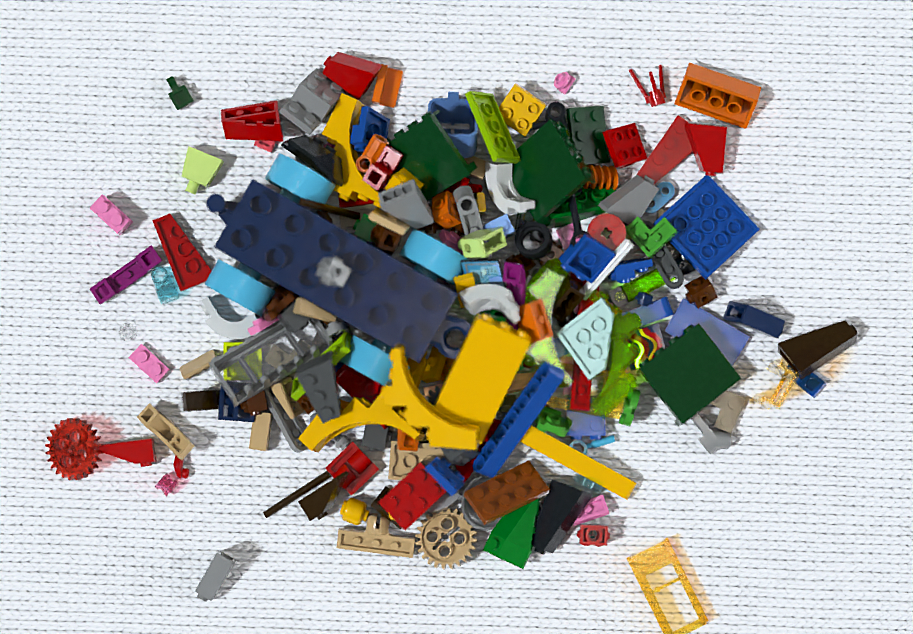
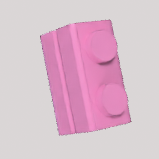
(111, 214)

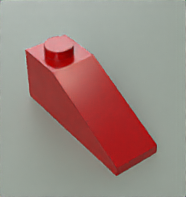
(133, 451)

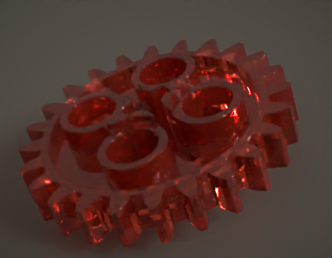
(74, 448)

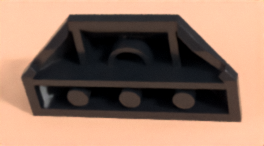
(317, 156)

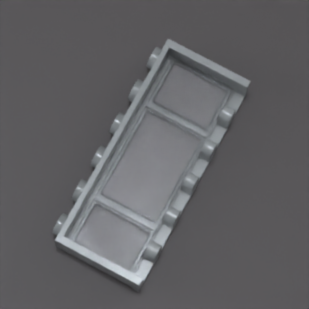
(267, 358)

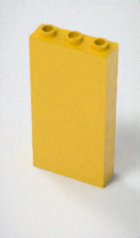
(482, 372)

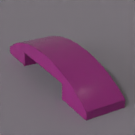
(126, 275)
(516, 284)

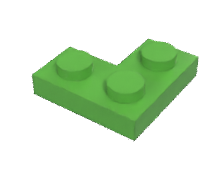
(651, 239)

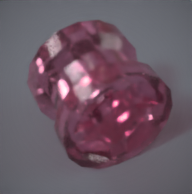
(166, 484)

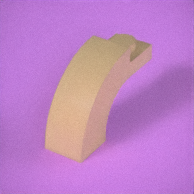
(166, 431)

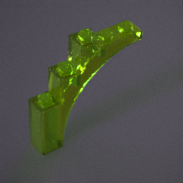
(545, 286)
(618, 383)

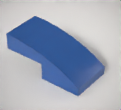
(810, 384)

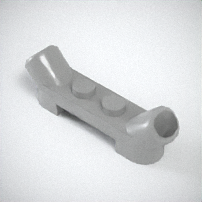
(468, 212)
(711, 439)

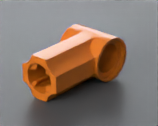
(371, 152)

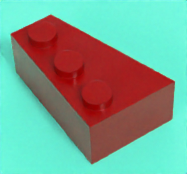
(253, 122)

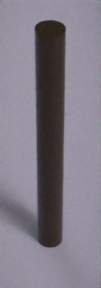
(329, 208)
(296, 494)

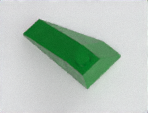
(586, 204)
(513, 535)

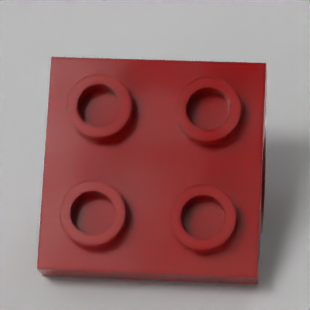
(625, 145)
(357, 465)

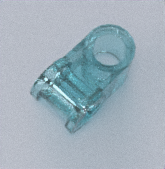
(166, 288)

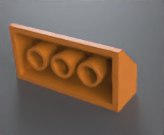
(717, 95)

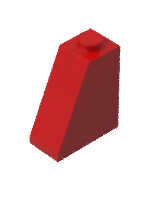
(351, 73)
(708, 146)

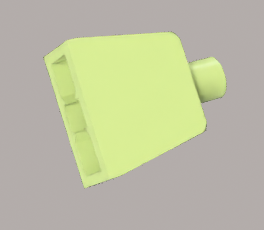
(200, 169)
(473, 244)

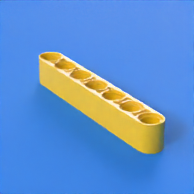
(578, 462)

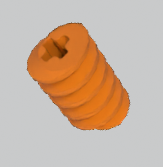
(602, 176)

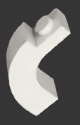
(502, 190)
(225, 328)

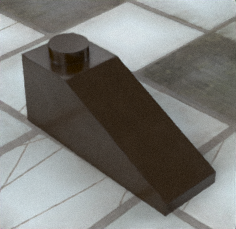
(200, 400)
(323, 498)

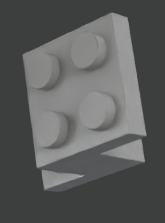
(312, 101)

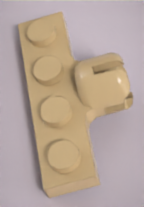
(376, 539)

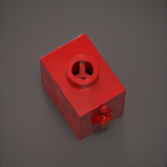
(599, 539)

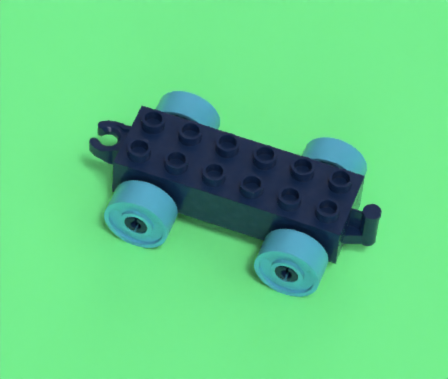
(381, 295)

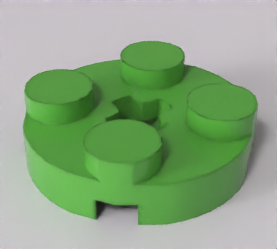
(629, 407)
(552, 421)

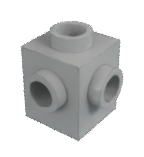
(333, 272)

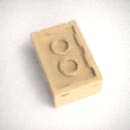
(403, 461)

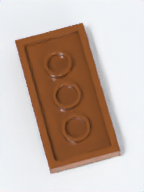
(506, 492)

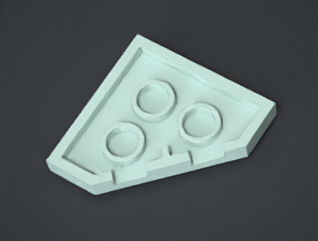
(589, 338)

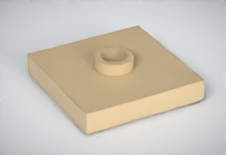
(389, 221)

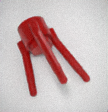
(656, 97)

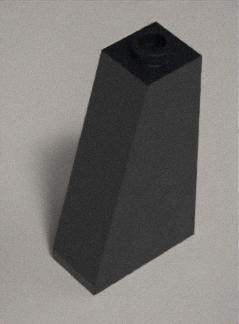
(557, 515)

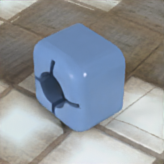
(457, 112)

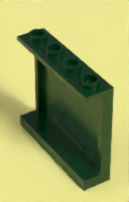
(430, 155)
(549, 170)
(689, 373)

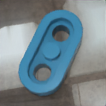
(661, 199)

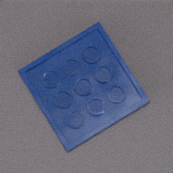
(708, 226)

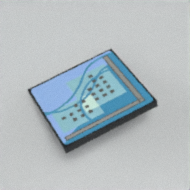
(484, 271)

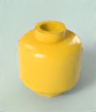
(354, 511)

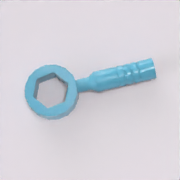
(594, 444)

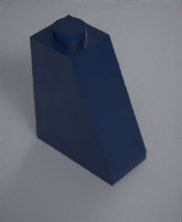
(754, 319)

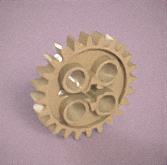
(457, 551)

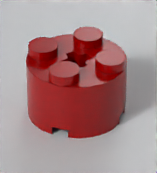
(612, 224)

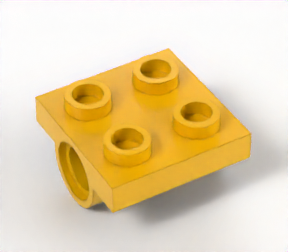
(521, 109)

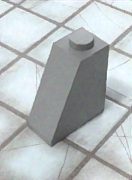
(630, 199)
(407, 204)
(215, 576)

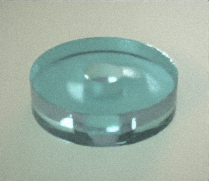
(587, 483)

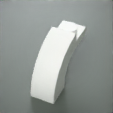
(490, 296)

